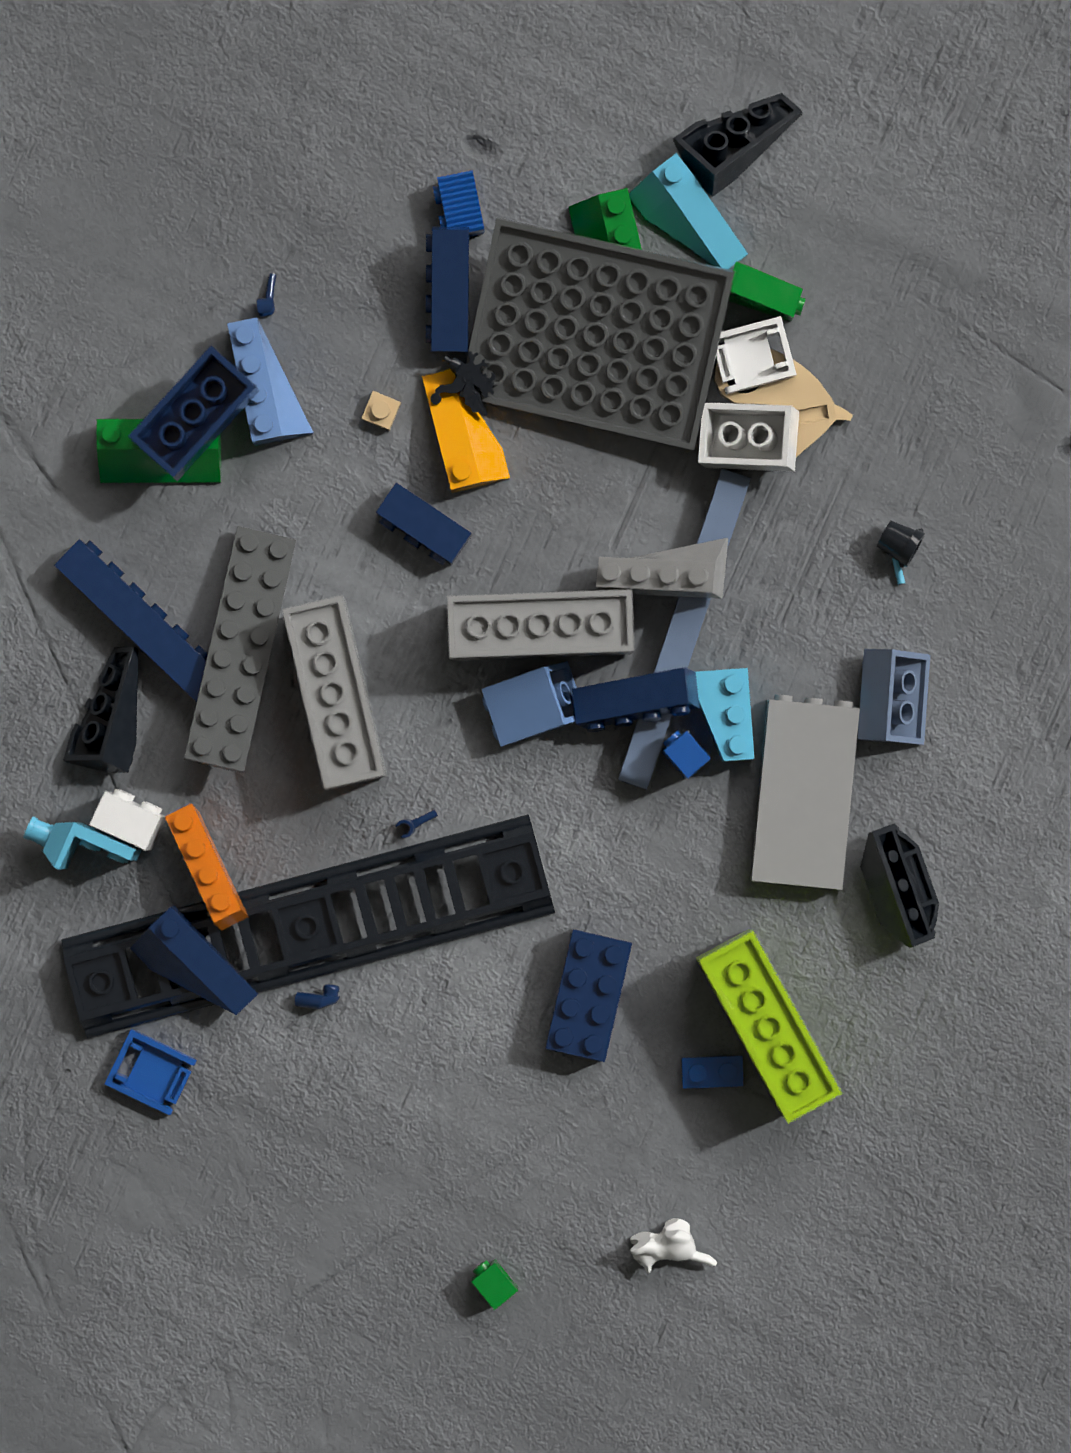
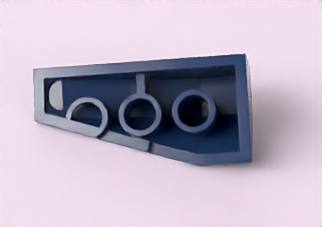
(188, 959)

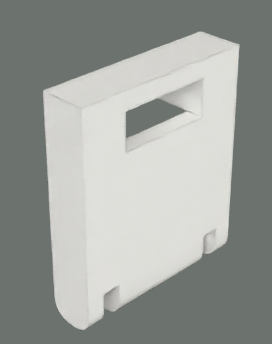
(748, 357)

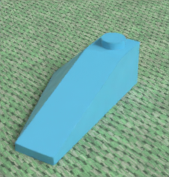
(681, 208)

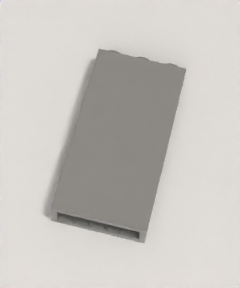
(804, 792)

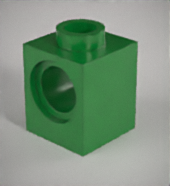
(493, 1283)

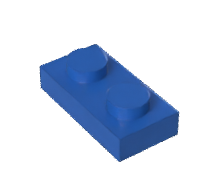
(712, 1071)

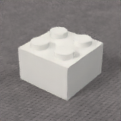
(128, 820)

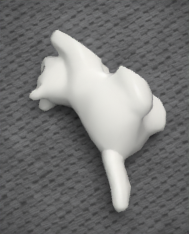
(671, 1244)

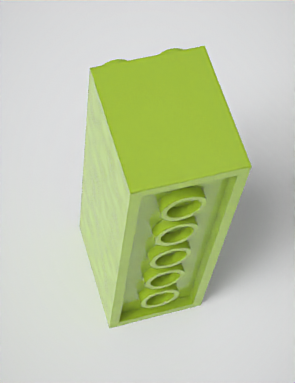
(768, 1025)

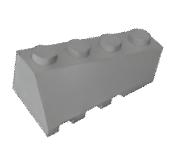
(679, 572)

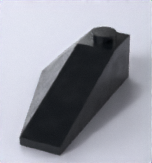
(728, 145)
(109, 728)

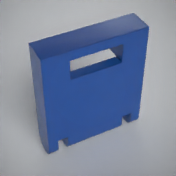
(156, 1074)

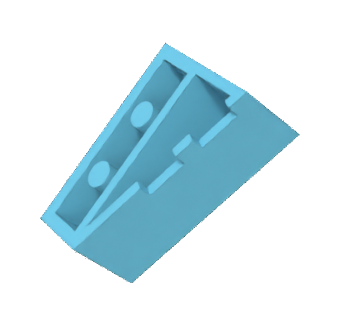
(727, 711)

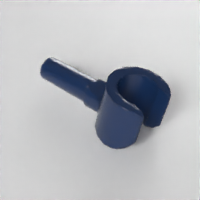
(266, 306)
(413, 824)

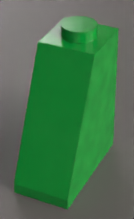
(765, 293)

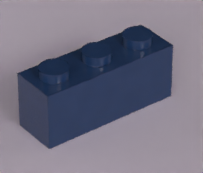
(423, 525)

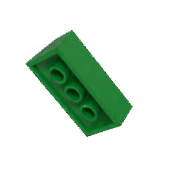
(606, 218)
(125, 462)

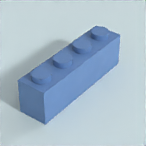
(274, 410)

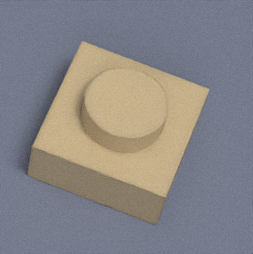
(381, 410)

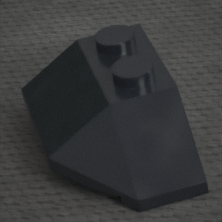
(900, 885)

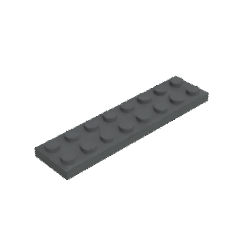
(240, 650)

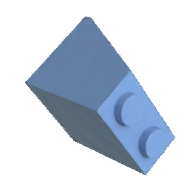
(531, 703)

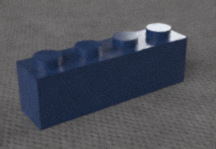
(449, 288)
(635, 699)

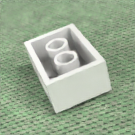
(748, 437)

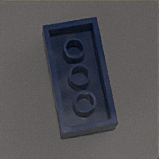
(194, 413)
(588, 995)

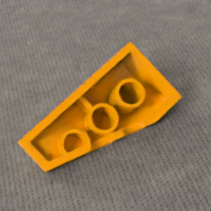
(466, 442)

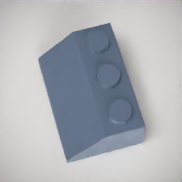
(893, 696)

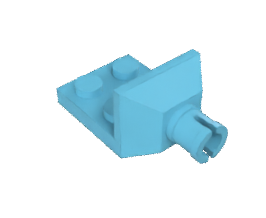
(63, 838)

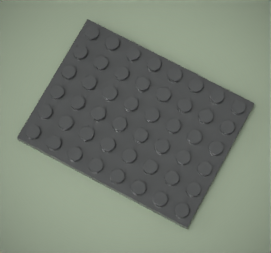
(599, 332)

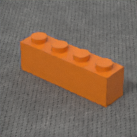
(206, 866)

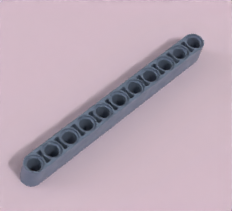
(683, 629)

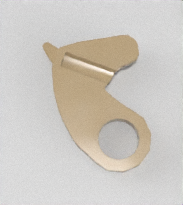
(802, 392)

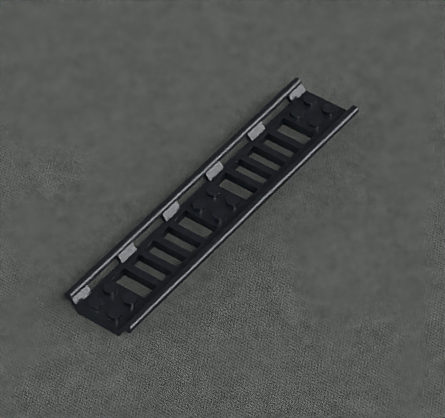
(309, 924)

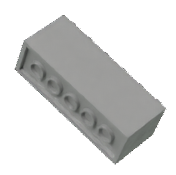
(540, 625)
(334, 692)

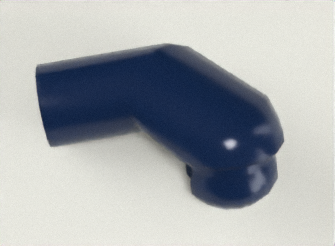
(318, 1001)

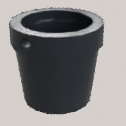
(900, 542)

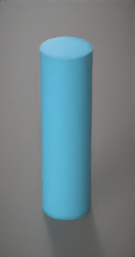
(898, 571)

